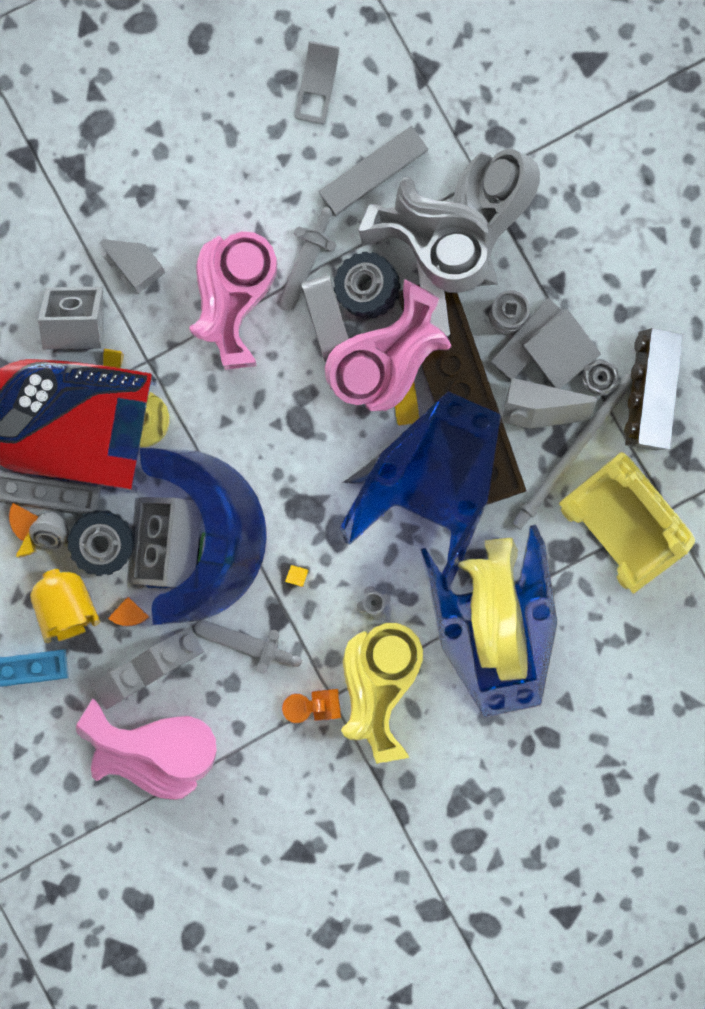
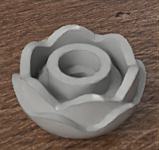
(607, 371)

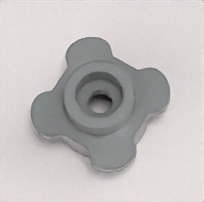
(370, 595)

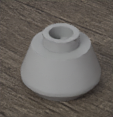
(49, 531)

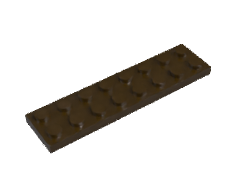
(463, 374)

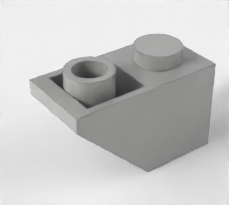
(135, 261)

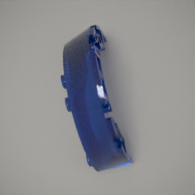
(232, 534)

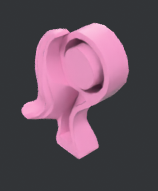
(231, 282)
(383, 363)
(157, 757)

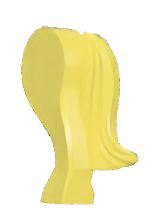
(496, 610)
(377, 675)

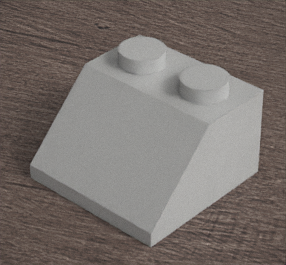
(71, 318)

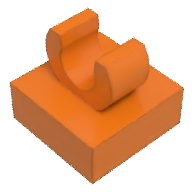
(324, 705)

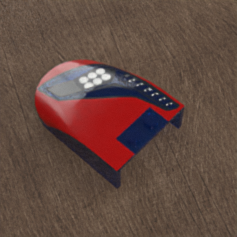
(73, 421)

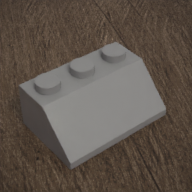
(165, 541)

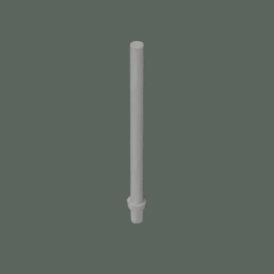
(529, 510)

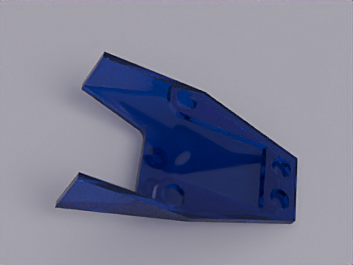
(435, 471)
(540, 624)

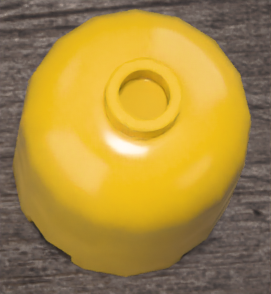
(62, 605)

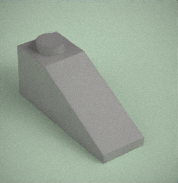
(541, 405)

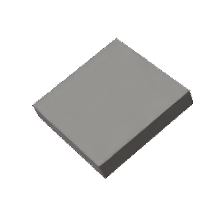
(561, 349)

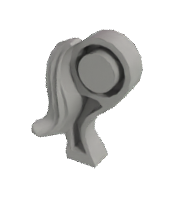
(499, 190)
(442, 234)

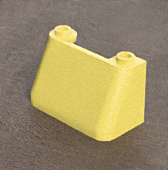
(629, 521)

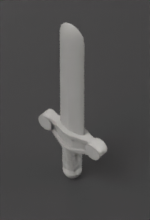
(314, 241)
(265, 650)

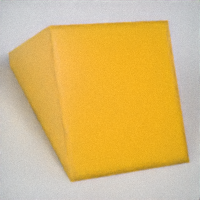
(112, 358)
(27, 547)
(296, 576)

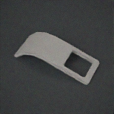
(318, 77)

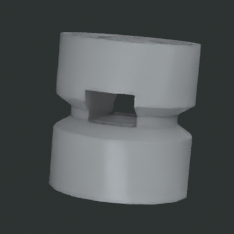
(509, 312)

